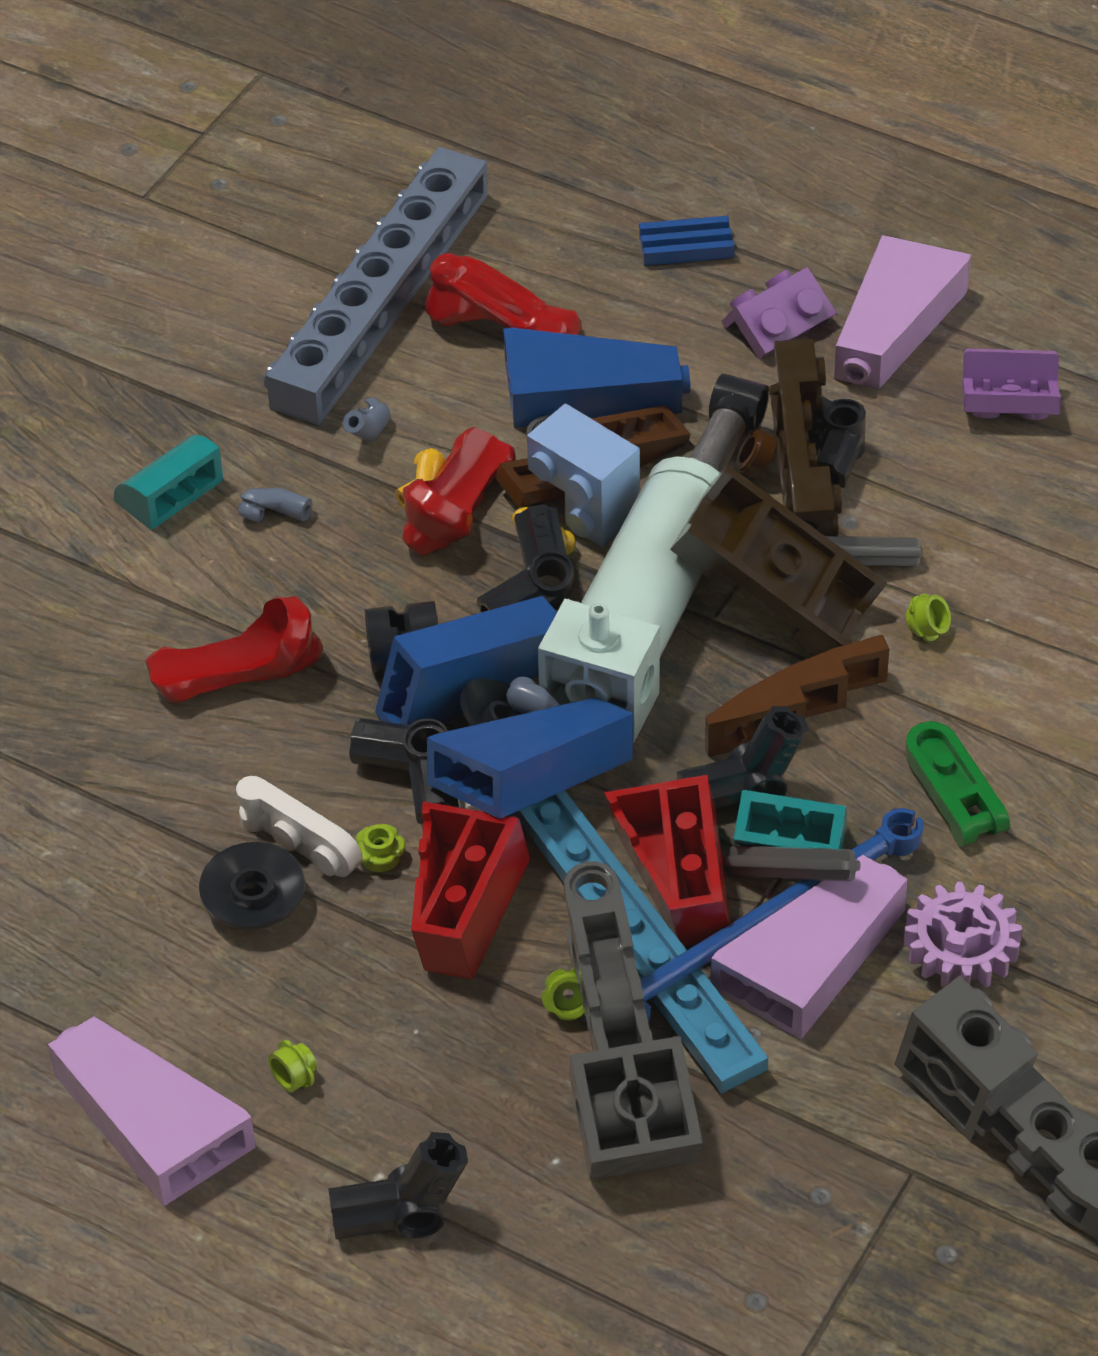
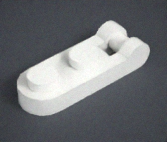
(296, 827)

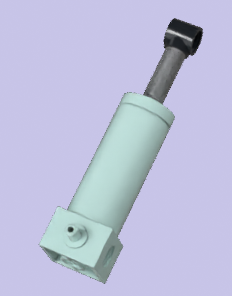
(621, 627)

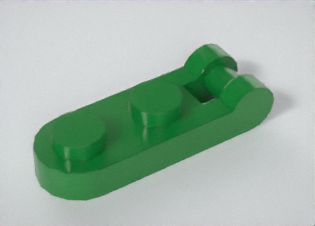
(954, 782)

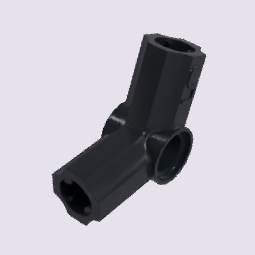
(839, 437)
(542, 555)
(400, 749)
(757, 763)
(409, 1197)

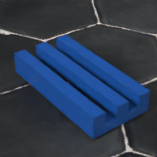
(686, 240)

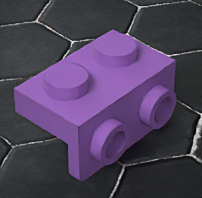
(781, 312)
(1010, 383)

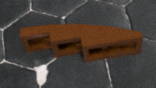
(650, 429)
(805, 688)

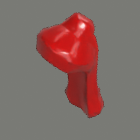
(473, 291)
(443, 507)
(270, 648)

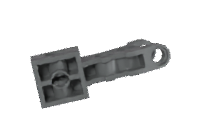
(986, 1081)
(628, 1090)

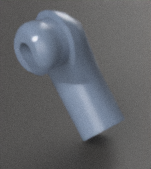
(368, 422)
(275, 499)
(528, 697)

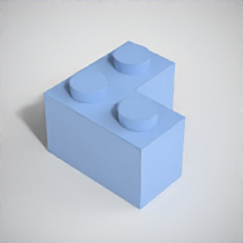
(591, 467)

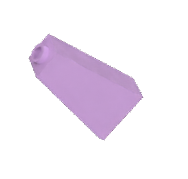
(897, 307)
(810, 948)
(150, 1110)

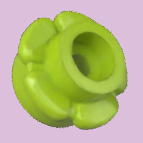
(928, 616)
(384, 856)
(553, 997)
(292, 1066)

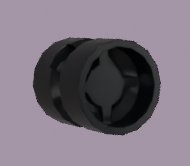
(386, 623)

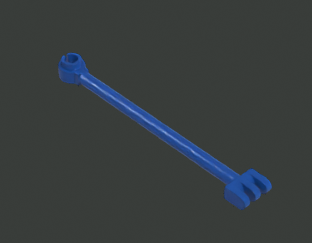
(891, 838)

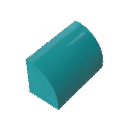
(171, 481)
(789, 822)

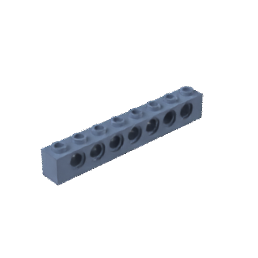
(376, 286)

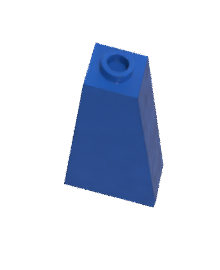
(589, 375)
(437, 662)
(529, 755)

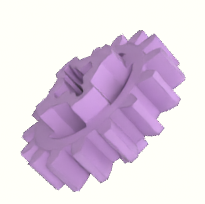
(962, 935)

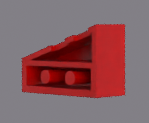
(677, 851)
(463, 885)

